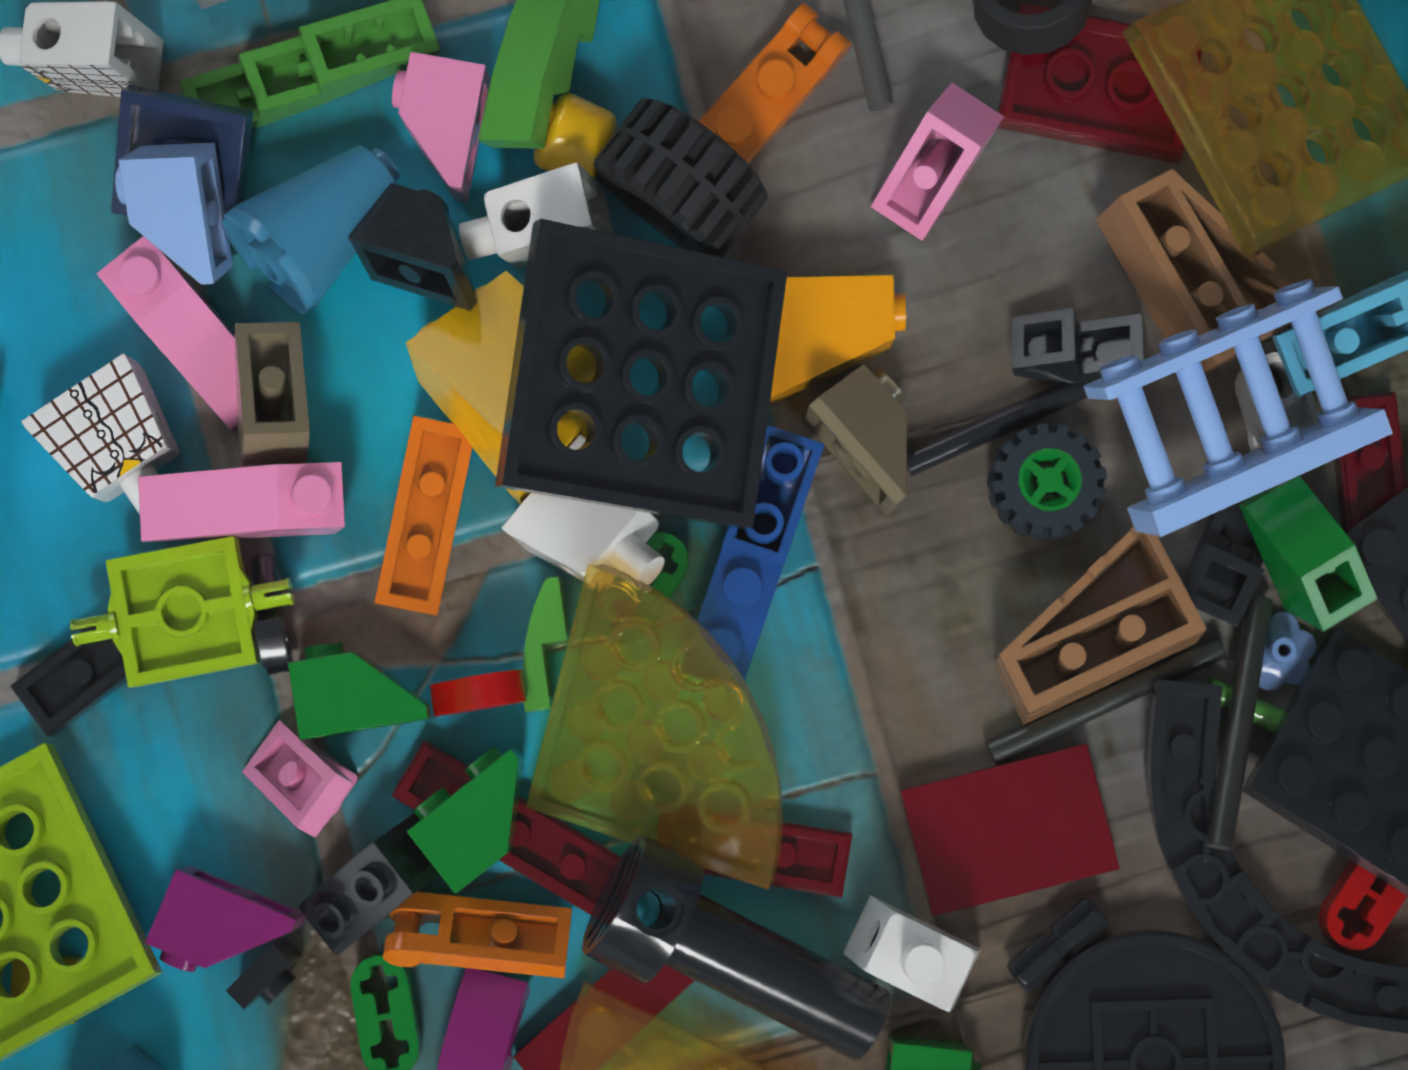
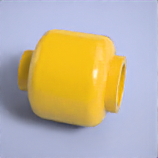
(575, 134)

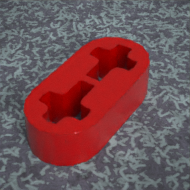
(478, 692)
(1376, 912)

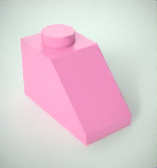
(443, 113)
(936, 160)

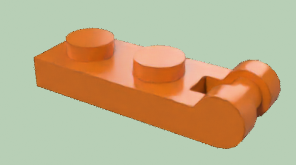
(775, 84)
(480, 935)

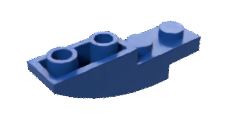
(755, 556)

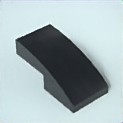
(1069, 351)
(1224, 567)

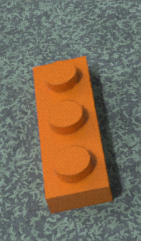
(424, 517)

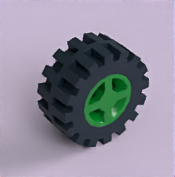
(1061, 465)

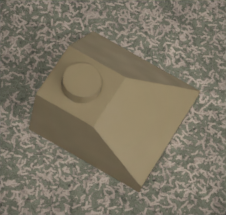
(865, 433)

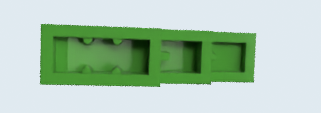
(320, 63)
(532, 67)

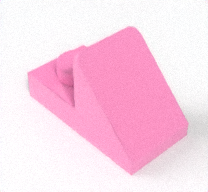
(299, 778)

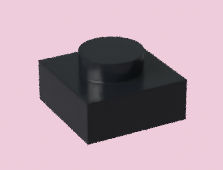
(266, 976)

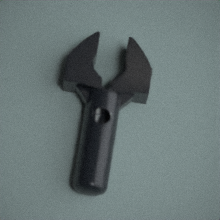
(271, 630)

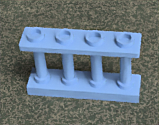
(1284, 448)

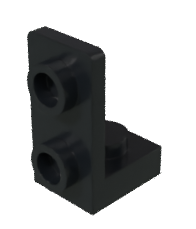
(368, 887)

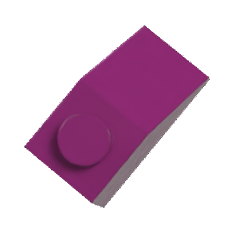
(214, 920)

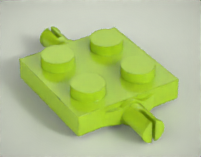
(182, 612)

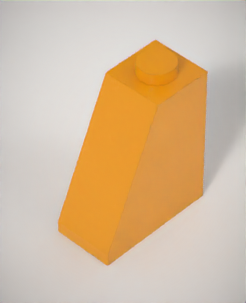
(832, 327)

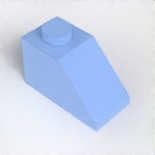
(178, 205)

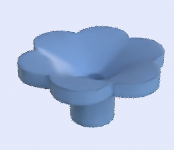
(1298, 647)

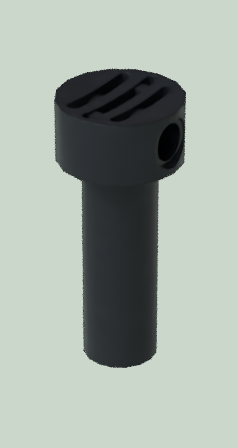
(726, 951)

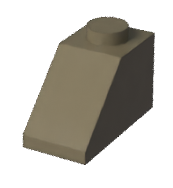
(271, 394)

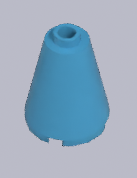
(304, 224)

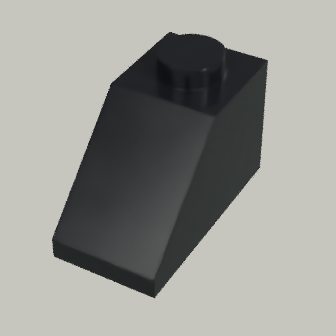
(414, 247)

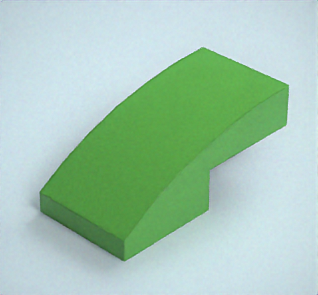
(546, 628)

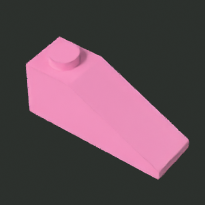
(177, 322)
(242, 502)

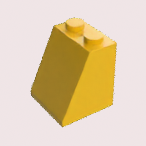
(468, 364)

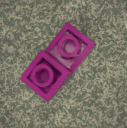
(483, 1022)

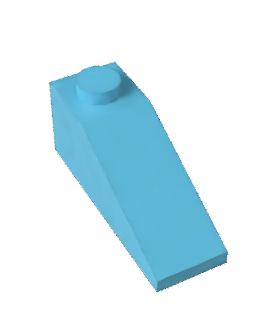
(1357, 331)

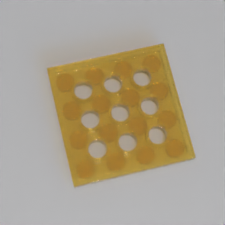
(1277, 133)

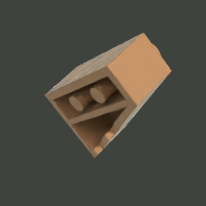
(1186, 259)
(1103, 628)

